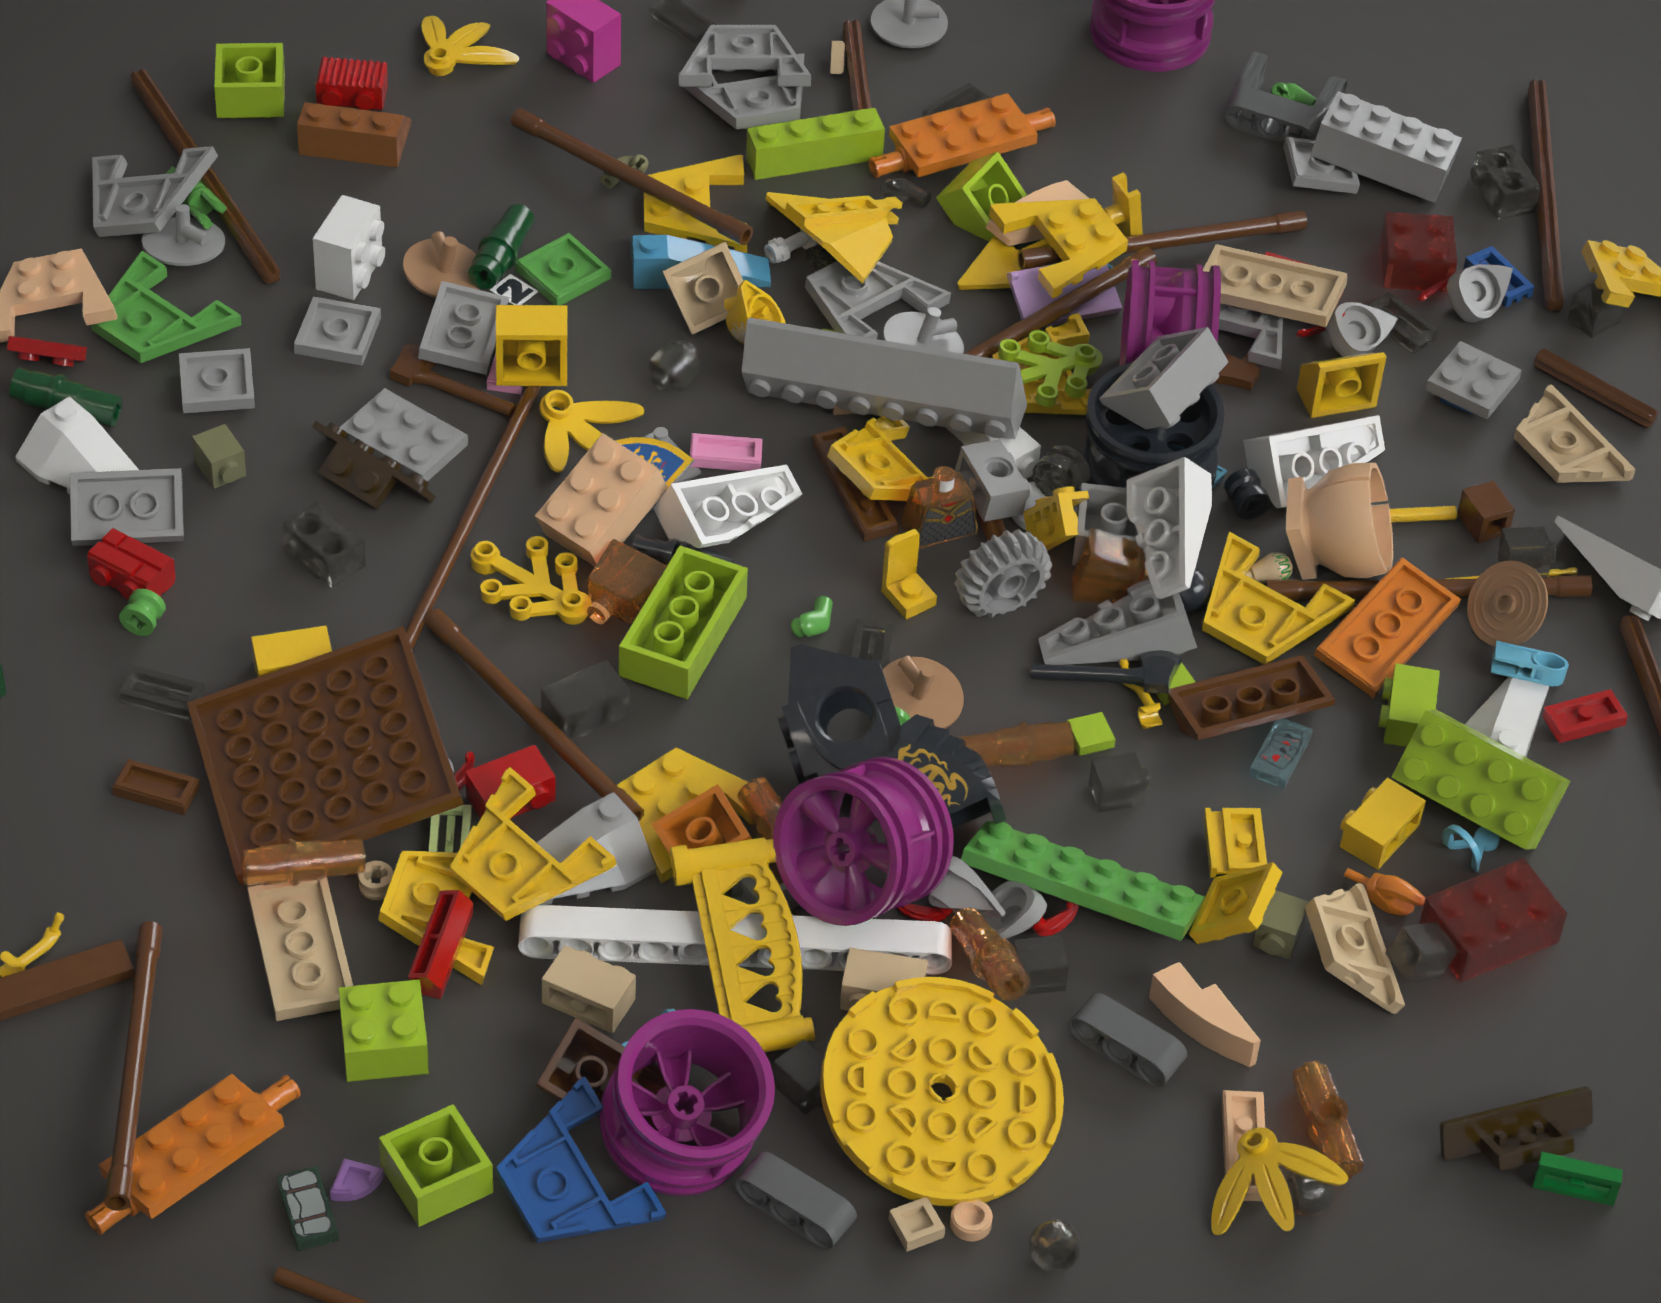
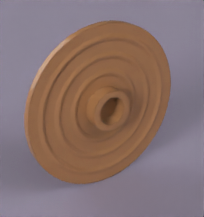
(437, 261)
(1507, 603)
(925, 689)

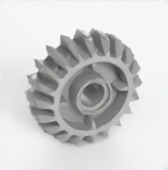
(1003, 573)

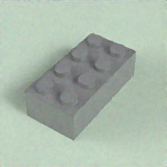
(1386, 146)

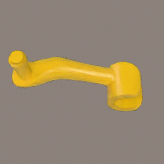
(1148, 714)
(50, 937)

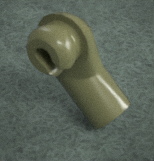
(637, 161)

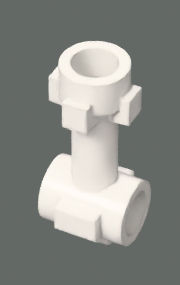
(779, 249)

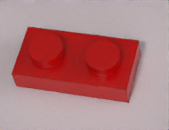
(31, 350)
(1584, 716)

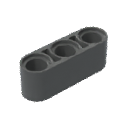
(1127, 1039)
(796, 1200)

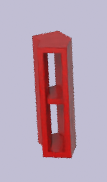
(441, 942)

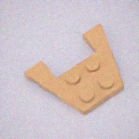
(50, 284)

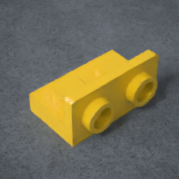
(1053, 516)

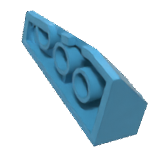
(659, 252)

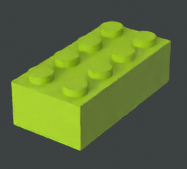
(683, 622)
(1480, 779)

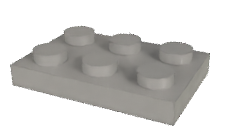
(462, 328)
(405, 434)
(132, 501)

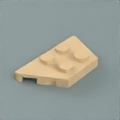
(1568, 444)
(1353, 945)

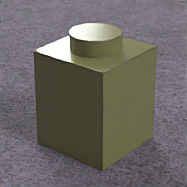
(219, 456)
(1281, 925)

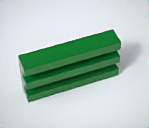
(1577, 1178)

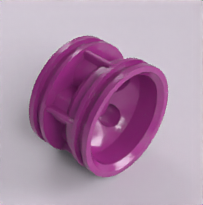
(1166, 303)

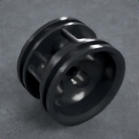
(1111, 435)

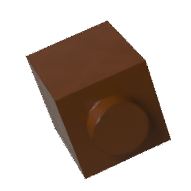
(1485, 511)

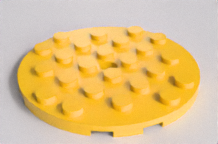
(903, 1133)

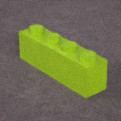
(814, 143)

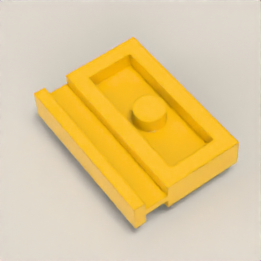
(1234, 840)

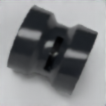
(1246, 492)

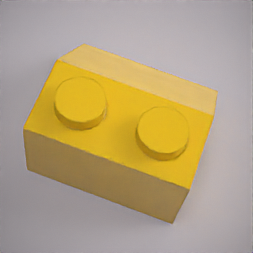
(1341, 384)

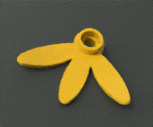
(447, 52)
(574, 419)
(1260, 1157)

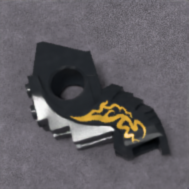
(831, 682)

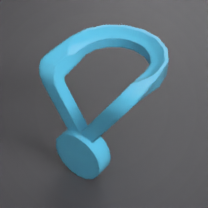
(1483, 841)

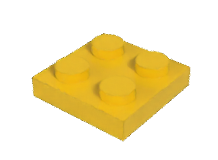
(1235, 903)

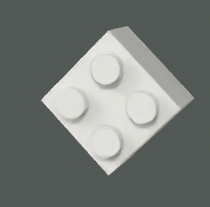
(348, 247)

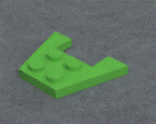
(152, 326)

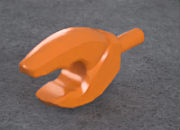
(1389, 892)

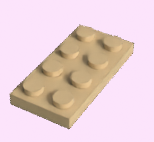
(1277, 285)
(300, 947)

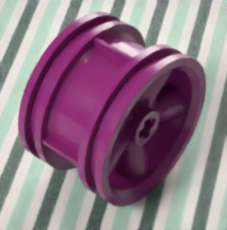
(1152, 32)
(827, 855)
(742, 1083)

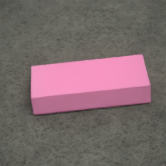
(725, 452)

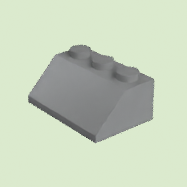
(1166, 378)

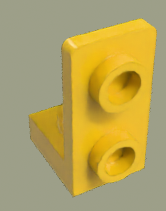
(899, 579)

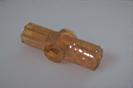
(1323, 1104)

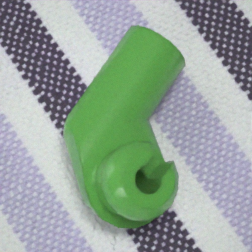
(1293, 92)
(814, 622)

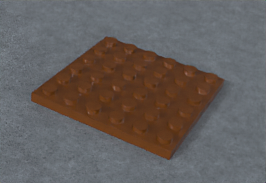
(325, 749)

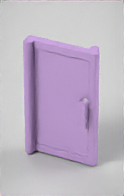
(1032, 296)

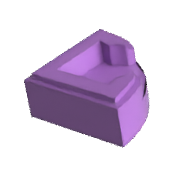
(355, 1181)

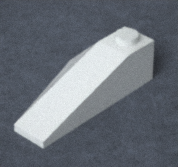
(68, 442)

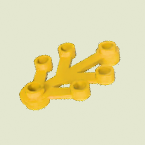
(567, 604)

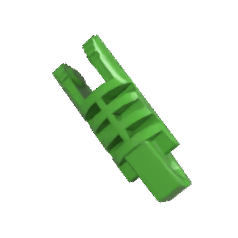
(202, 202)

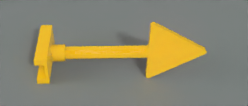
(998, 259)

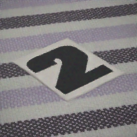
(514, 289)

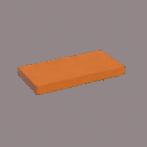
(1387, 627)

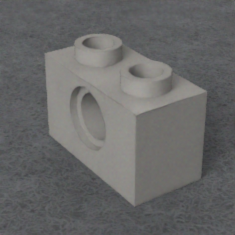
(993, 480)

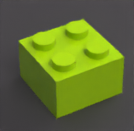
(249, 80)
(383, 1030)
(436, 1165)

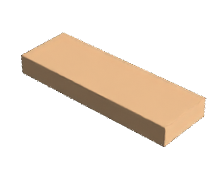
(1239, 1114)

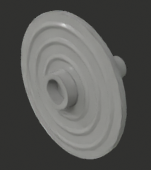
(909, 22)
(184, 241)
(924, 330)

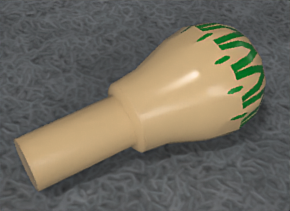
(1271, 567)

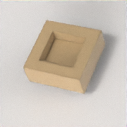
(916, 1224)

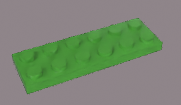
(1083, 879)

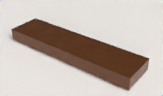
(870, 517)
(64, 979)

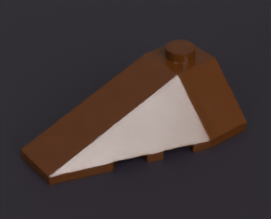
(594, 1056)

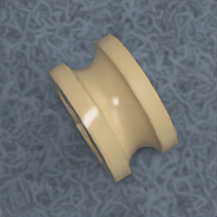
(375, 869)

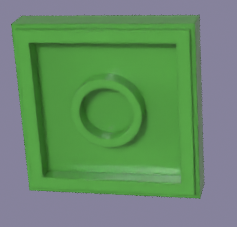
(563, 269)

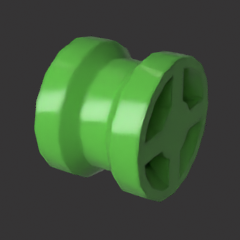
(142, 612)

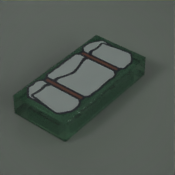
(307, 1208)

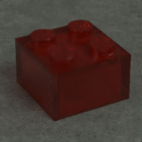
(1417, 250)

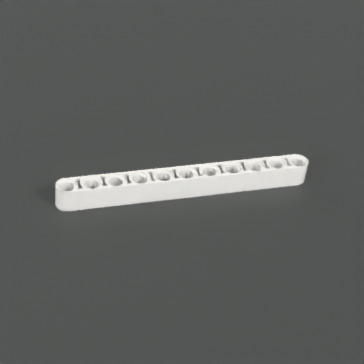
(678, 937)

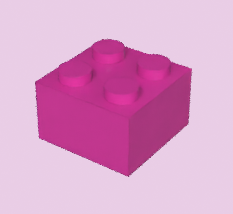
(584, 36)

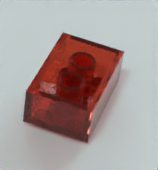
(1496, 918)

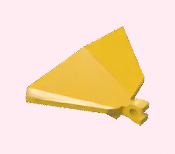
(847, 227)

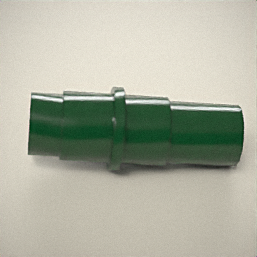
(501, 247)
(47, 390)

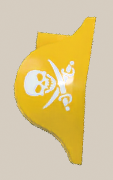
(749, 303)

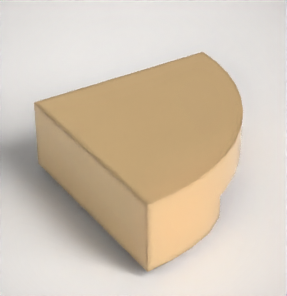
(837, 57)

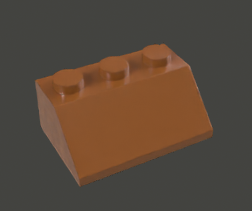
(352, 134)

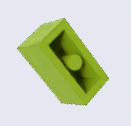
(1408, 696)

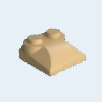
(703, 285)

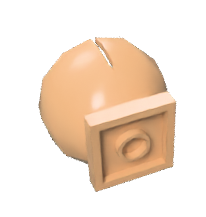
(1338, 524)

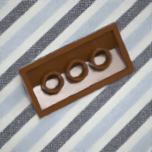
(1248, 698)

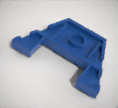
(556, 1186)

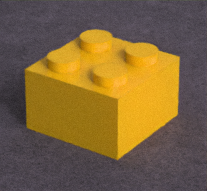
(531, 345)

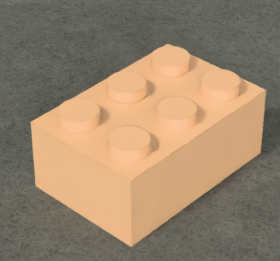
(601, 499)

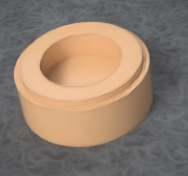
(971, 1220)

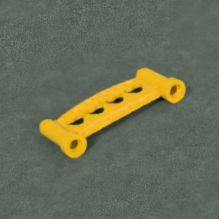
(713, 873)

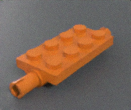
(960, 136)
(197, 1145)

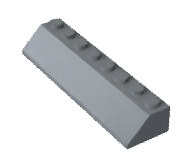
(883, 378)

